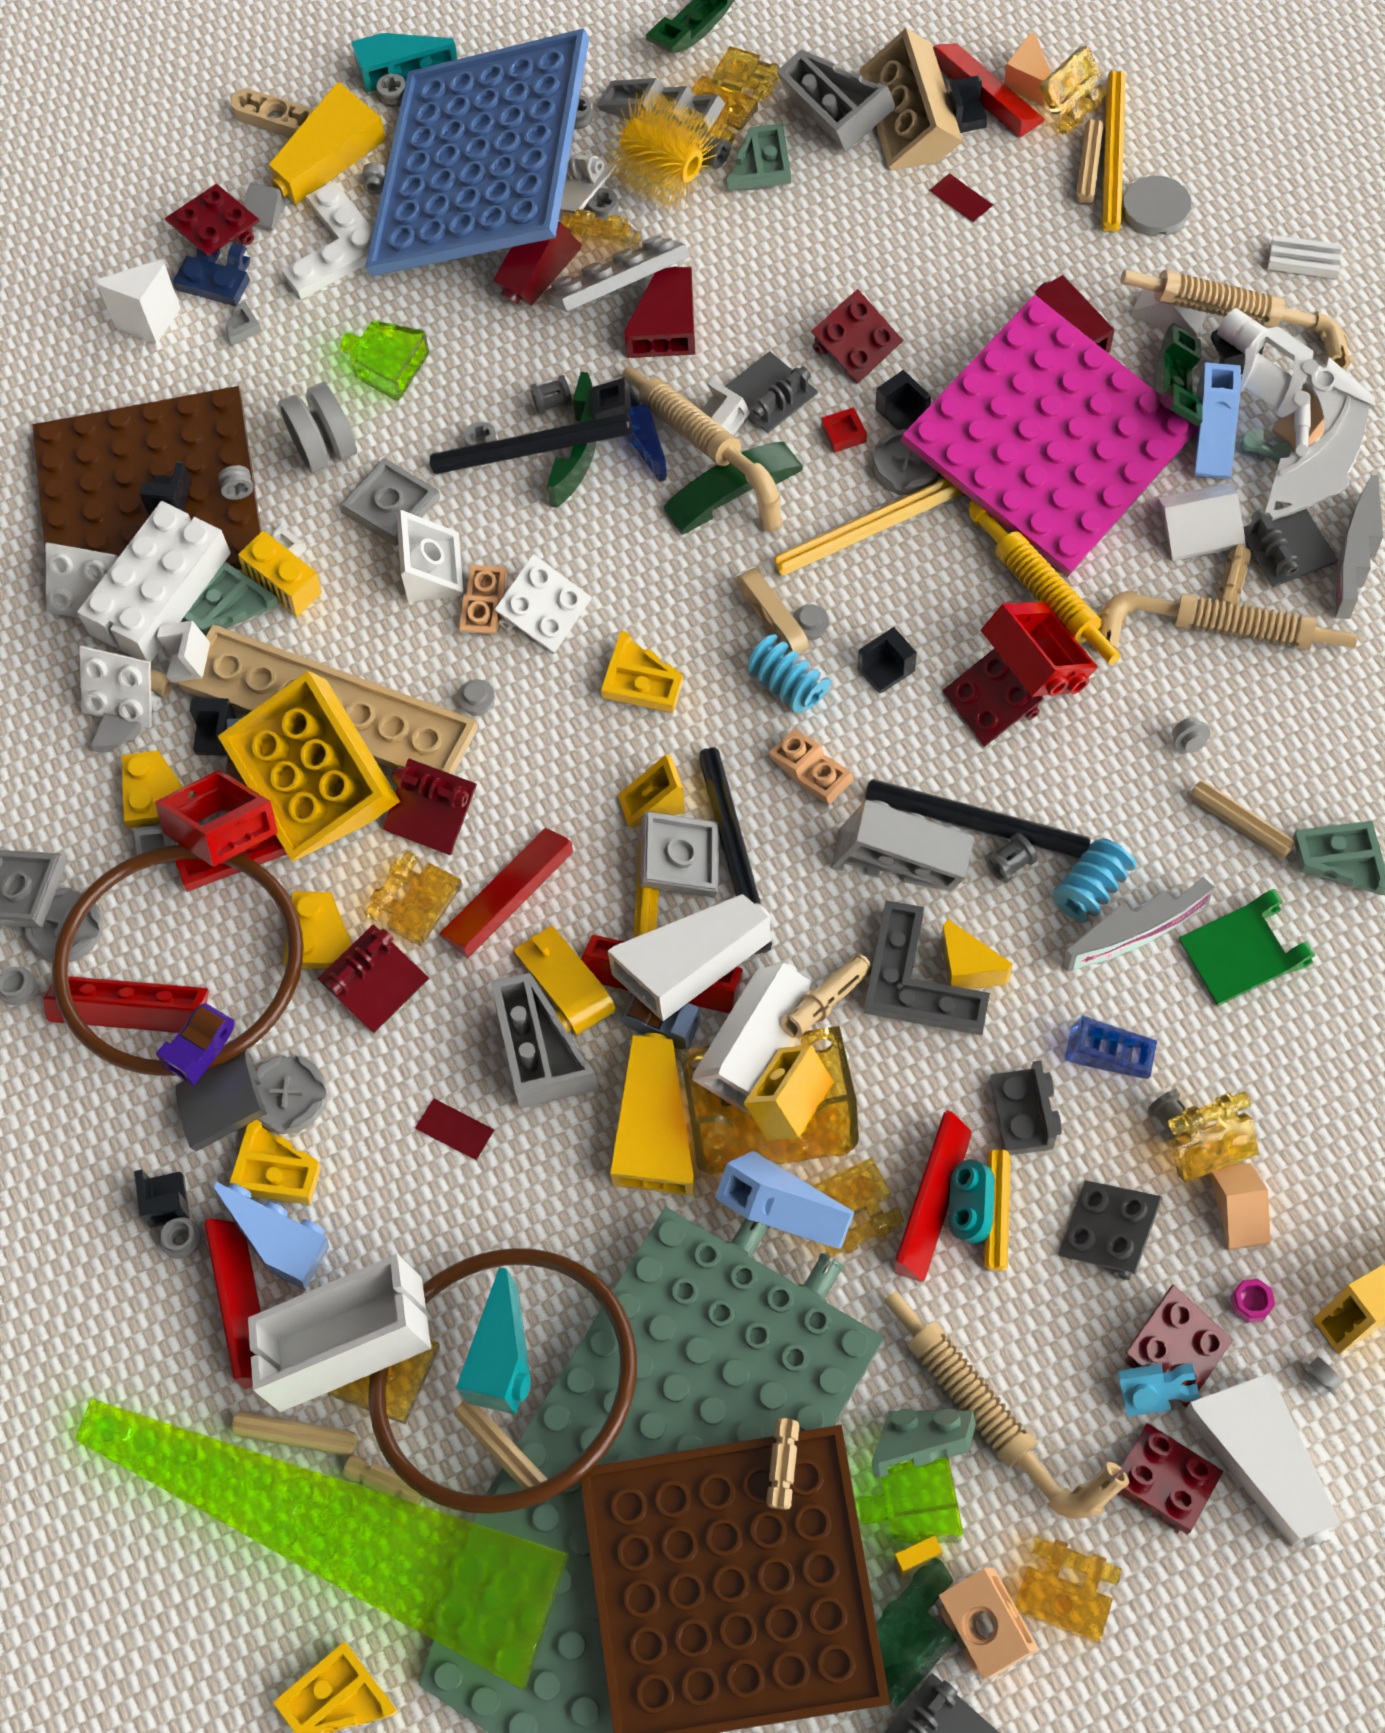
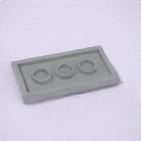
(623, 270)

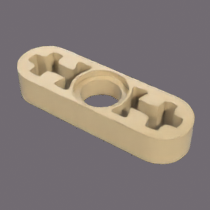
(254, 107)
(772, 611)

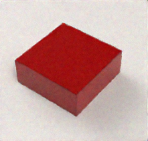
(844, 429)

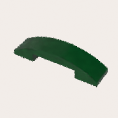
(688, 25)
(1173, 378)
(569, 473)
(721, 484)

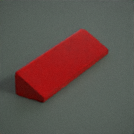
(995, 95)
(507, 892)
(717, 997)
(129, 1004)
(932, 1199)
(235, 1292)

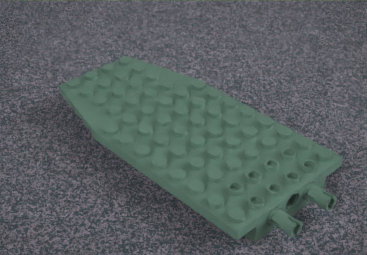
(717, 1364)

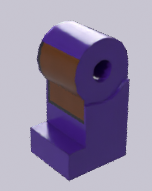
(196, 1043)

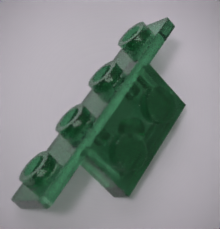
(910, 1636)

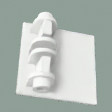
(582, 180)
(72, 576)
(542, 604)
(116, 686)

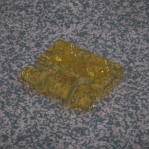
(743, 70)
(1070, 81)
(735, 113)
(592, 228)
(422, 905)
(1217, 1145)
(860, 1190)
(1062, 1602)

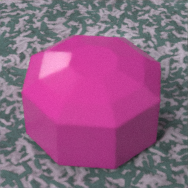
(1252, 1300)

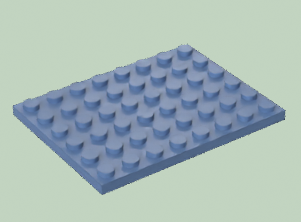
(479, 154)

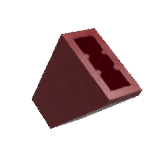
(535, 265)
(1077, 310)
(663, 317)

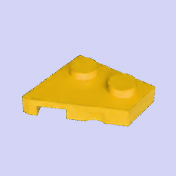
(640, 677)
(144, 781)
(322, 929)
(274, 1168)
(335, 1696)

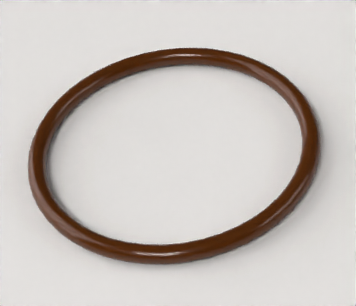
(116, 874)
(594, 1452)

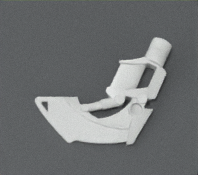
(1324, 467)

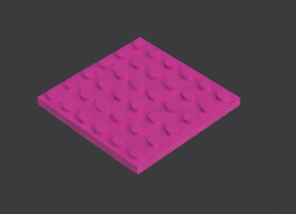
(1049, 435)

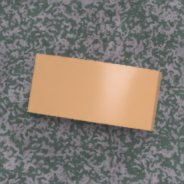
(483, 595)
(809, 766)

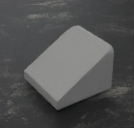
(265, 204)
(150, 838)

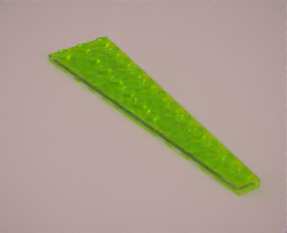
(423, 1567)

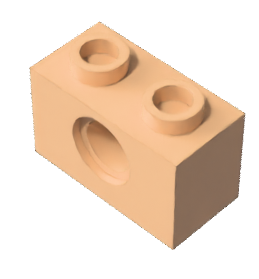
(1011, 1638)

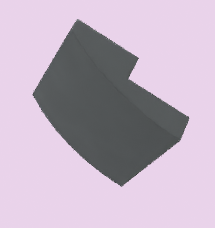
(220, 1101)

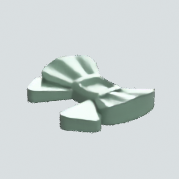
(1254, 442)

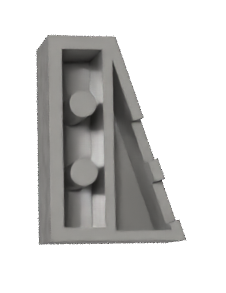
(834, 98)
(903, 845)
(538, 1047)

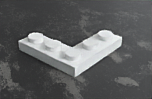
(339, 257)

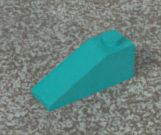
(398, 55)
(497, 1361)

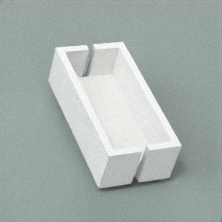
(154, 581)
(338, 1333)

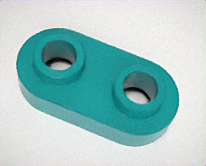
(973, 1199)

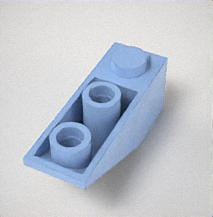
(1220, 407)
(782, 1201)
(282, 1244)

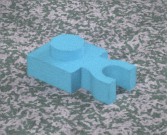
(1149, 1389)

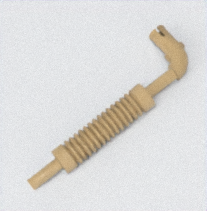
(1223, 298)
(709, 439)
(1228, 618)
(995, 1421)

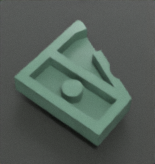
(761, 160)
(229, 600)
(1343, 855)
(922, 1437)

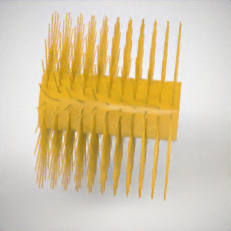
(661, 150)

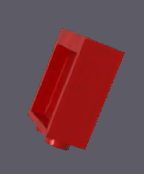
(1039, 649)
(245, 825)

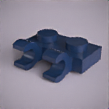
(215, 281)

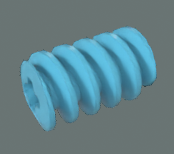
(785, 677)
(1093, 879)

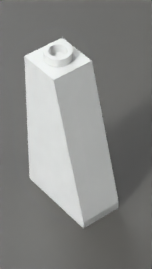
(691, 954)
(751, 1034)
(1265, 1453)

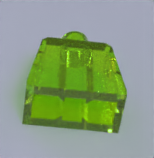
(386, 356)
(915, 1503)

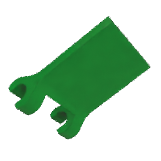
(1242, 951)

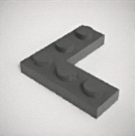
(899, 997)

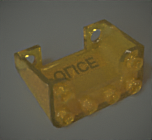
(727, 1133)

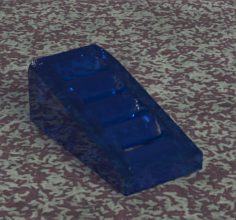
(647, 441)
(1092, 1057)

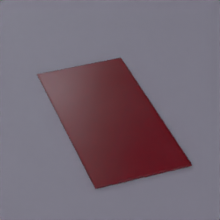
(961, 197)
(454, 1129)

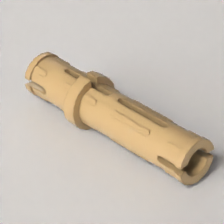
(817, 1003)

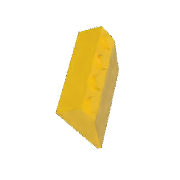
(309, 765)

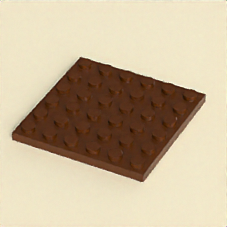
(97, 462)
(727, 1605)

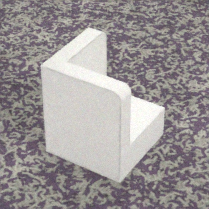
(725, 407)
(188, 650)

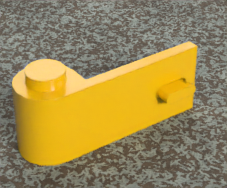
(566, 979)

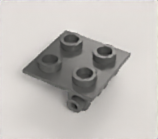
(772, 390)
(1287, 546)
(1110, 1227)
(938, 1710)

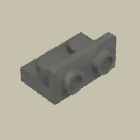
(1025, 1110)

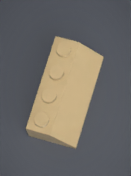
(923, 122)

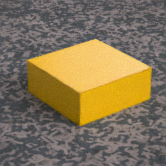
(917, 1556)

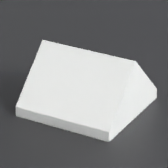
(140, 300)
(1202, 521)
(428, 559)

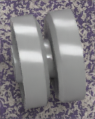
(322, 425)

